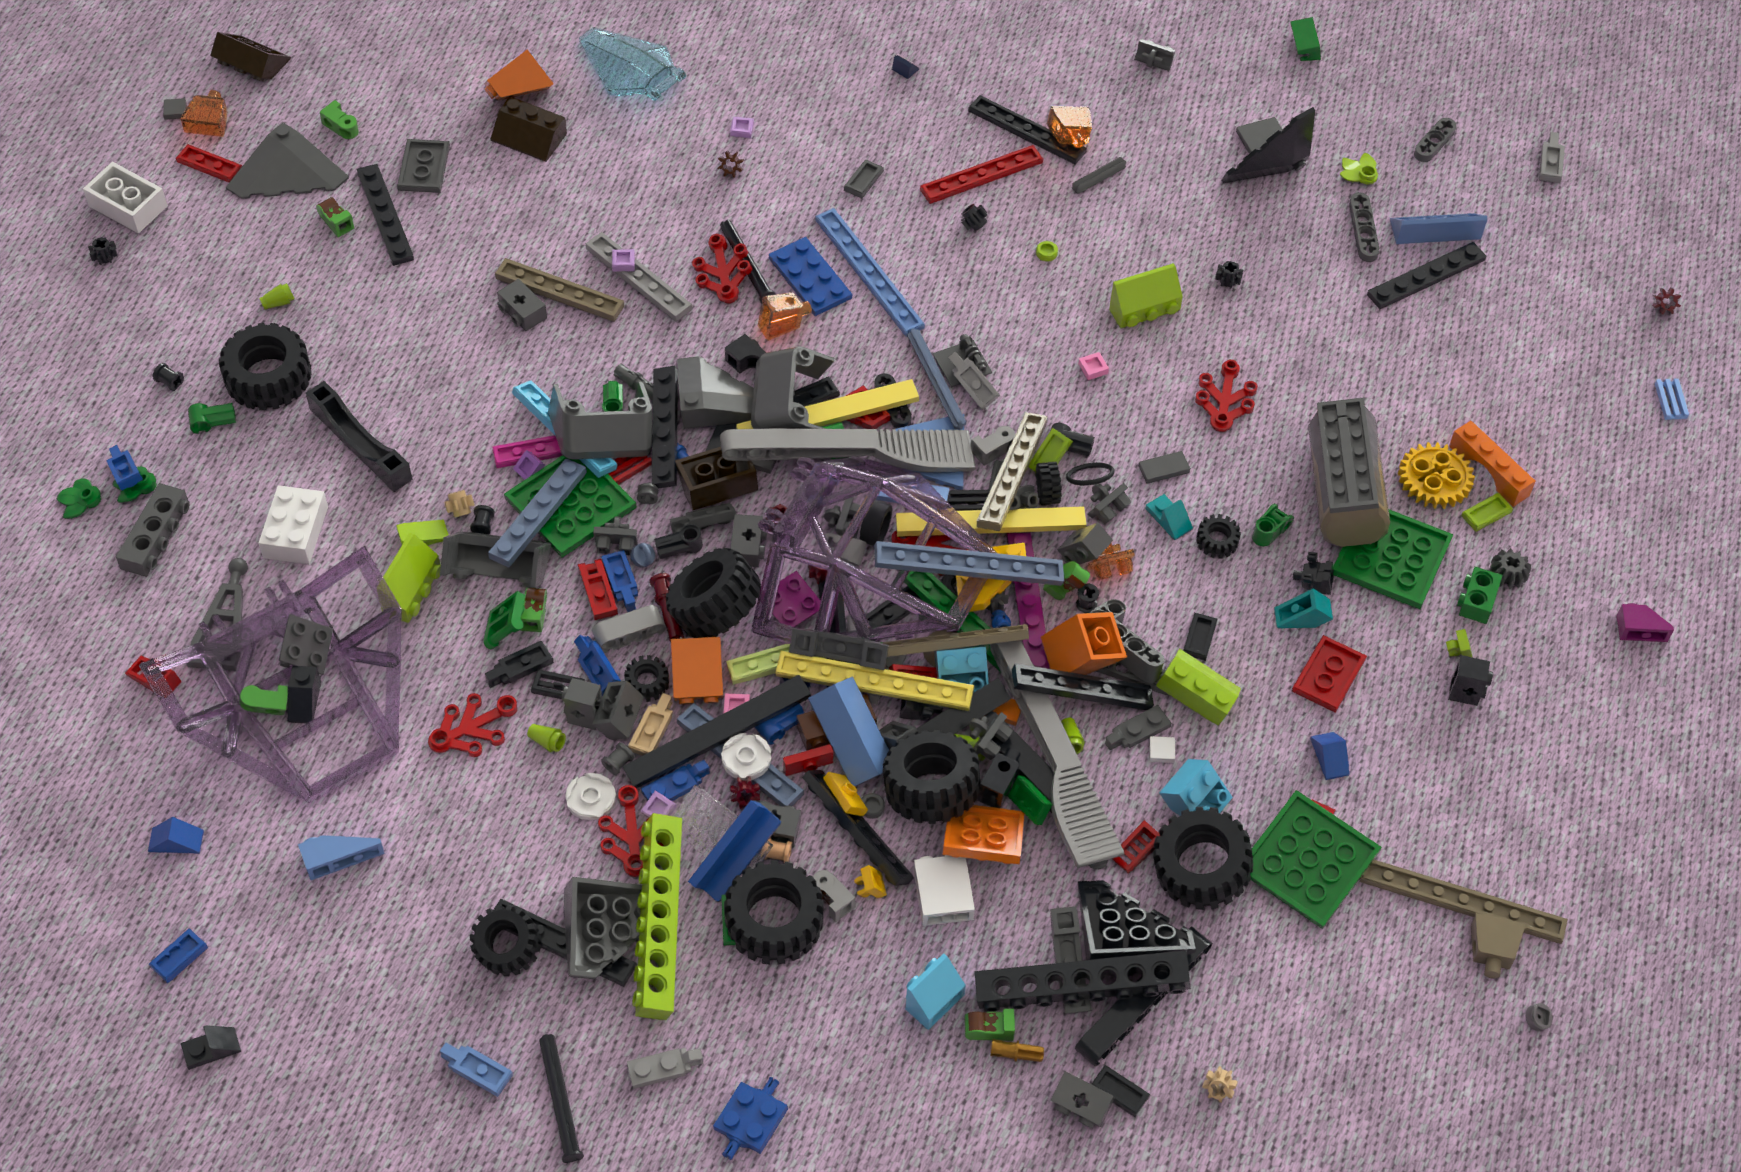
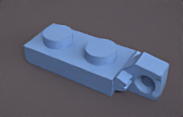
(477, 1068)

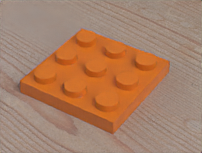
(986, 835)

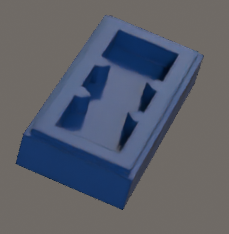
(178, 955)

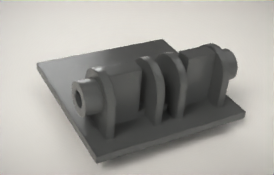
(965, 349)
(305, 644)

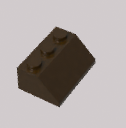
(248, 56)
(528, 129)
(712, 479)

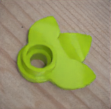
(1360, 171)

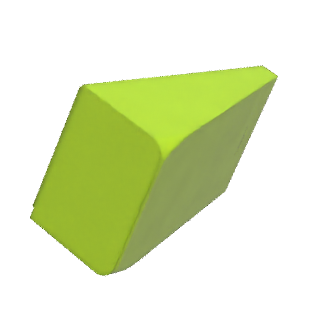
(427, 531)

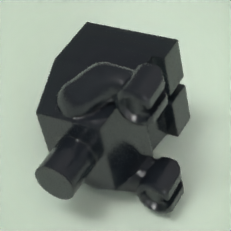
(1316, 574)
(917, 710)

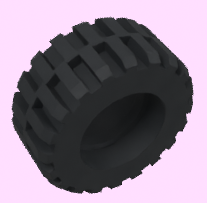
(268, 388)
(713, 593)
(935, 798)
(1196, 828)
(781, 941)

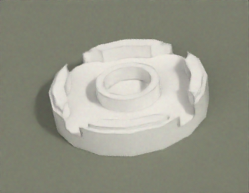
(746, 756)
(596, 801)

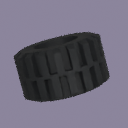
(489, 928)

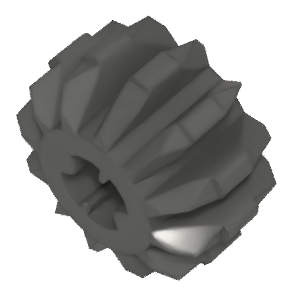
(1512, 567)

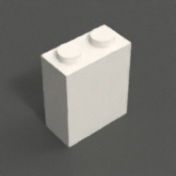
(943, 890)

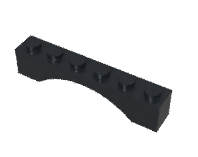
(337, 417)

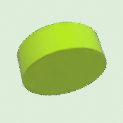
(1046, 251)

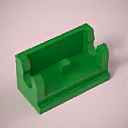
(1306, 39)

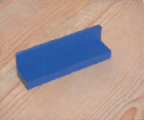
(735, 850)

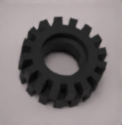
(1048, 483)
(1220, 525)
(648, 666)

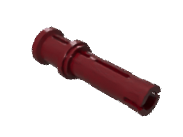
(661, 584)

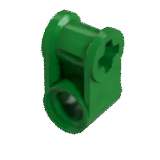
(1271, 525)

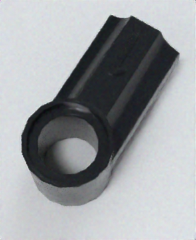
(1081, 443)
(679, 543)

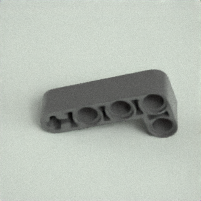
(1141, 657)

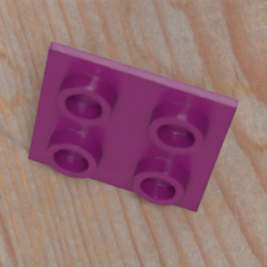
(795, 601)

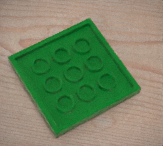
(588, 505)
(1399, 563)
(1311, 859)

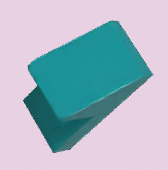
(1170, 516)

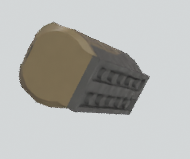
(1348, 473)

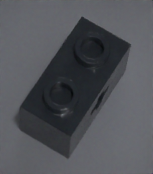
(1470, 680)

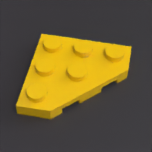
(992, 586)

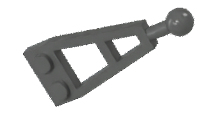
(237, 568)

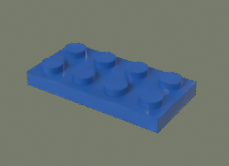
(810, 276)

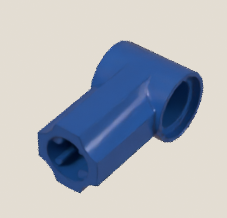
(777, 726)

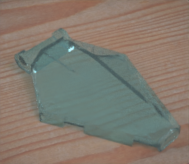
(630, 63)

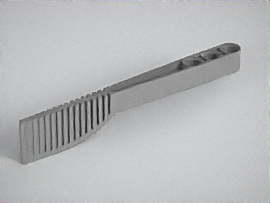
(904, 449)
(1074, 802)

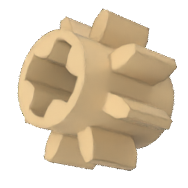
(459, 503)
(1220, 1084)

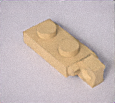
(652, 726)

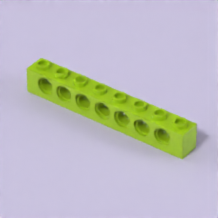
(668, 831)

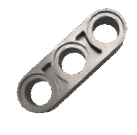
(628, 627)

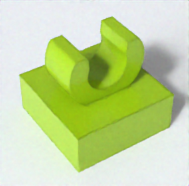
(1459, 646)

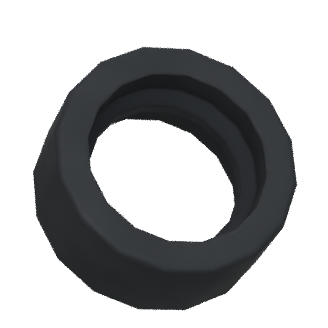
(876, 523)

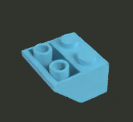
(963, 665)
(1195, 786)
(934, 991)

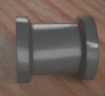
(617, 758)

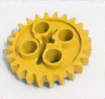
(1436, 475)

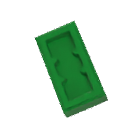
(1030, 800)

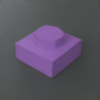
(528, 465)

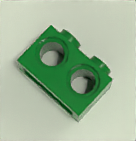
(1482, 596)

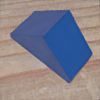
(1331, 754)
(175, 837)

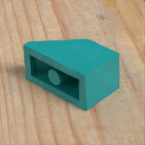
(1304, 611)

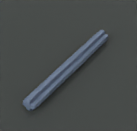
(936, 379)

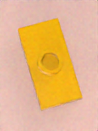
(845, 794)

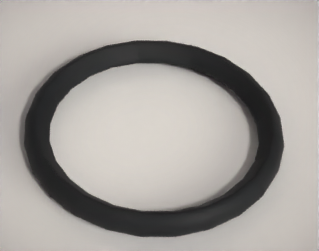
(1090, 482)

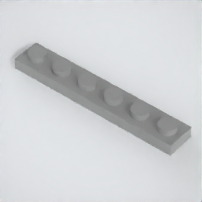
(642, 279)

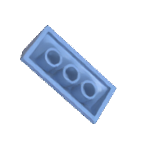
(1438, 228)
(850, 730)

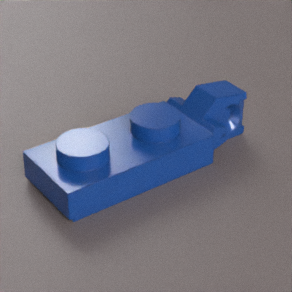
(123, 468)
(621, 578)
(595, 662)
(677, 782)

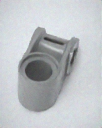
(854, 550)

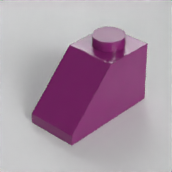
(1642, 624)

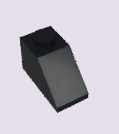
(303, 694)

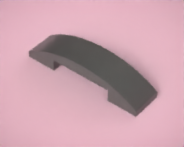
(839, 647)
(1068, 949)

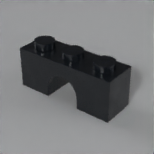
(743, 353)

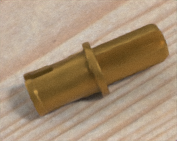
(1017, 1051)

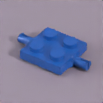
(750, 1117)

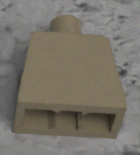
(1495, 942)

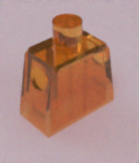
(205, 115)
(1070, 124)
(781, 314)

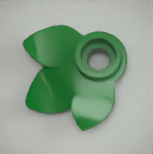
(144, 486)
(79, 498)

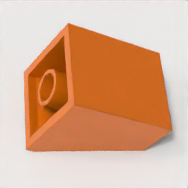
(518, 78)
(1084, 643)
(697, 670)

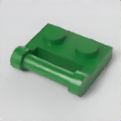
(504, 620)

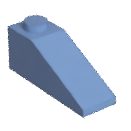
(333, 853)

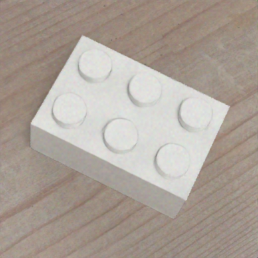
(125, 197)
(293, 524)

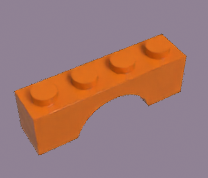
(1510, 478)

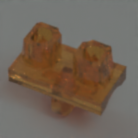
(1121, 559)

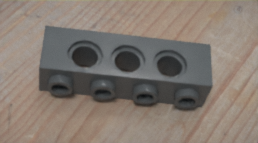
(152, 530)

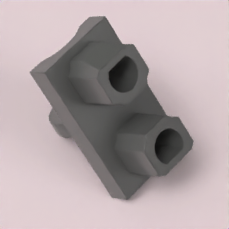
(1155, 54)
(1025, 498)
(1102, 509)
(841, 518)
(615, 534)
(996, 728)

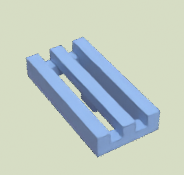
(1679, 395)

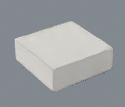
(1162, 749)

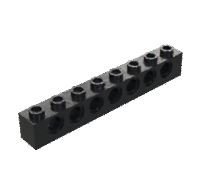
(1069, 973)

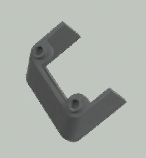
(775, 383)
(602, 433)
(468, 554)

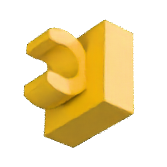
(872, 882)

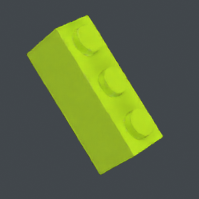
(1146, 296)
(412, 575)
(1199, 687)

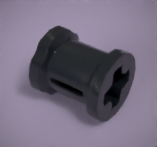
(167, 376)
(482, 519)
(1091, 596)

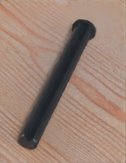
(755, 275)
(560, 1099)

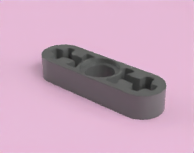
(1435, 132)

